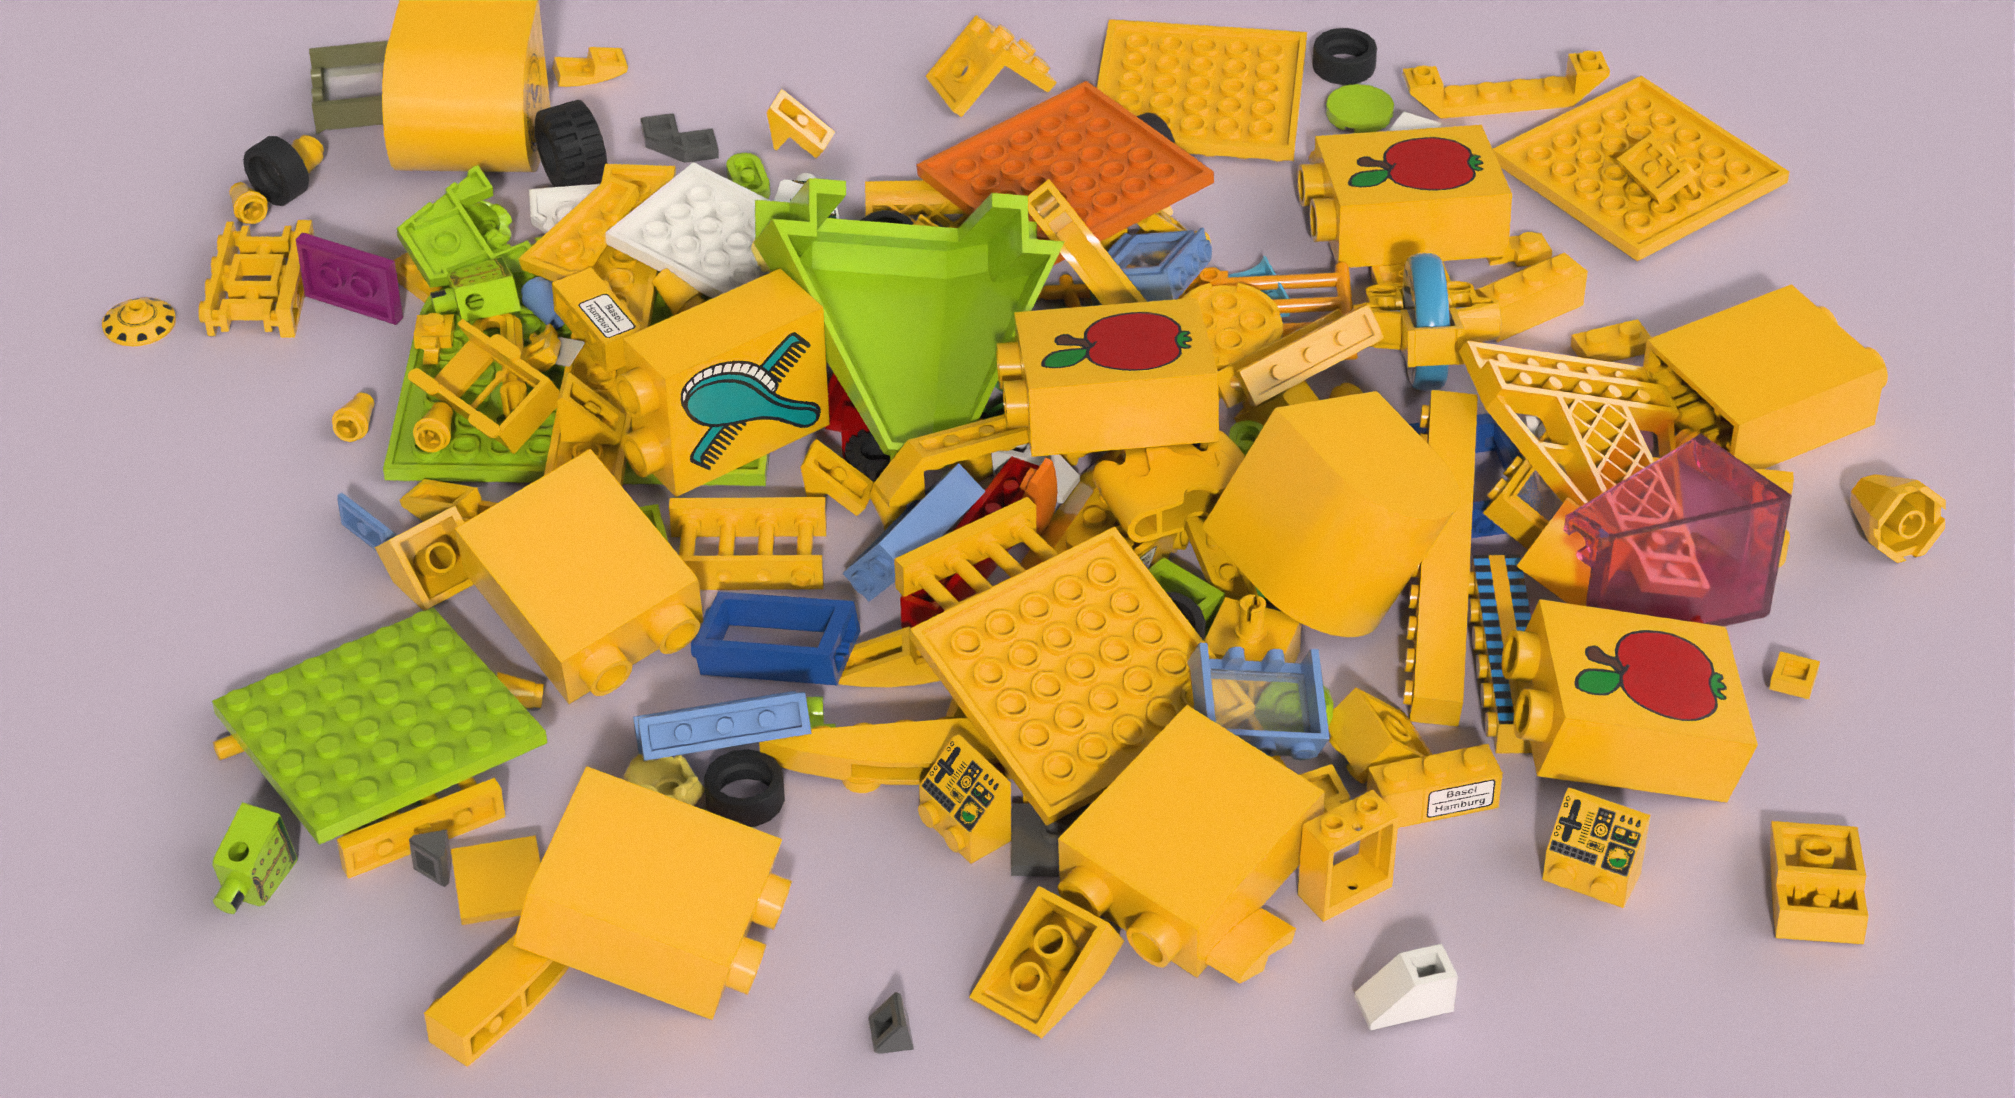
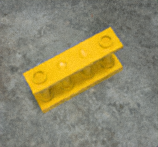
(1298, 356)
(751, 518)
(967, 546)
(389, 839)

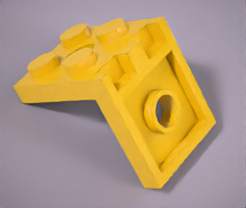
(985, 53)

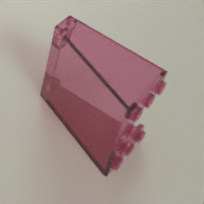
(1685, 538)

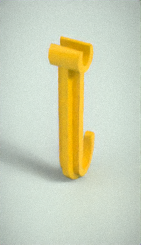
(513, 388)

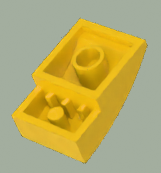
(1818, 882)

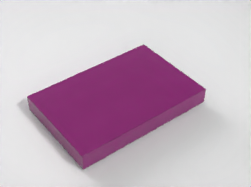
(349, 278)

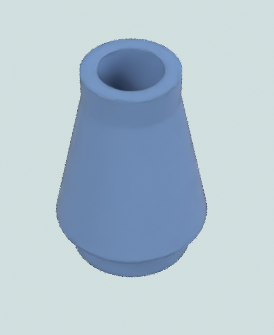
(538, 298)

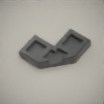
(662, 136)

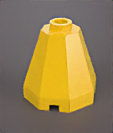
(1898, 514)

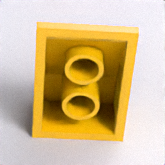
(1047, 963)

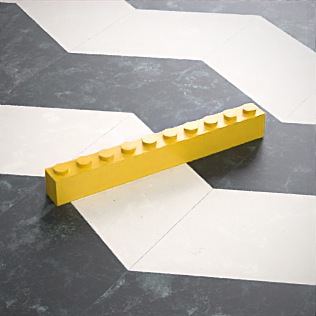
(1443, 574)

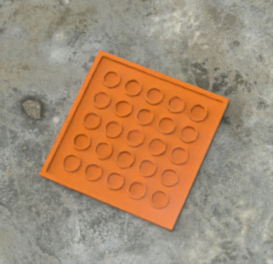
(1090, 149)

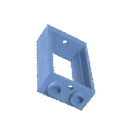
(915, 527)

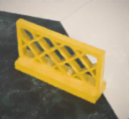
(911, 198)

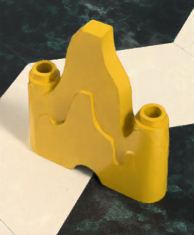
(1166, 485)

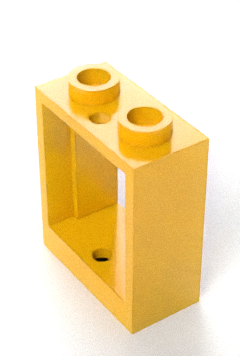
(1370, 871)

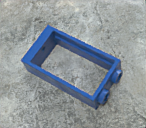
(774, 661)

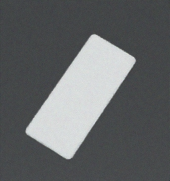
(568, 351)

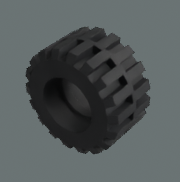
(570, 144)

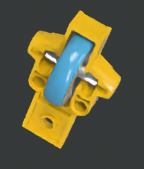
(1428, 316)

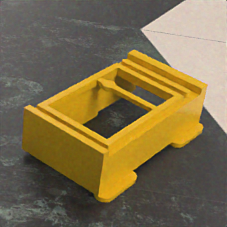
(466, 369)

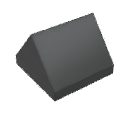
(432, 856)
(891, 1026)

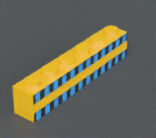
(1496, 608)

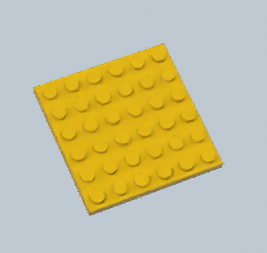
(1210, 84)
(1578, 169)
(1066, 669)

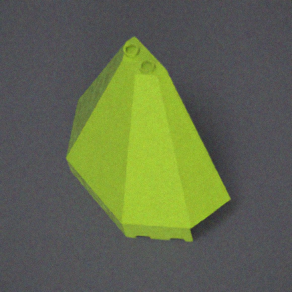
(910, 304)

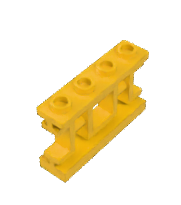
(255, 298)

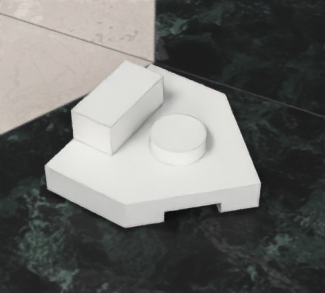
(554, 203)

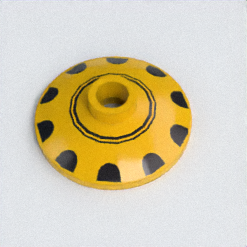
(138, 321)

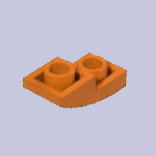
(1041, 489)

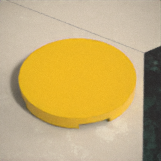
(1237, 320)

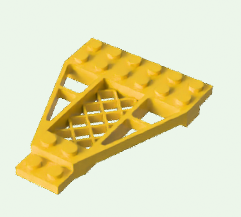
(1586, 407)

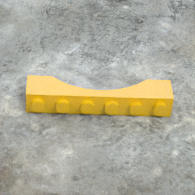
(1081, 247)

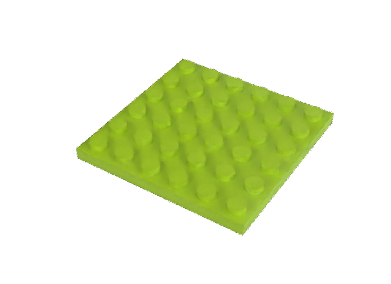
(378, 724)

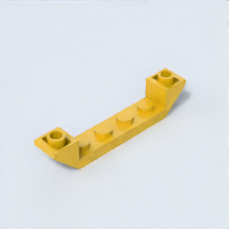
(1583, 74)
(904, 476)

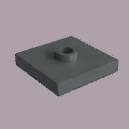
(1035, 844)

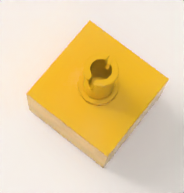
(1253, 629)

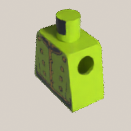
(478, 291)
(252, 858)

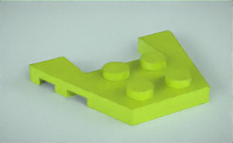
(446, 239)

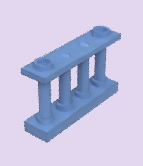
(722, 725)

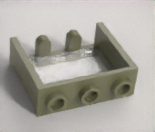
(347, 85)

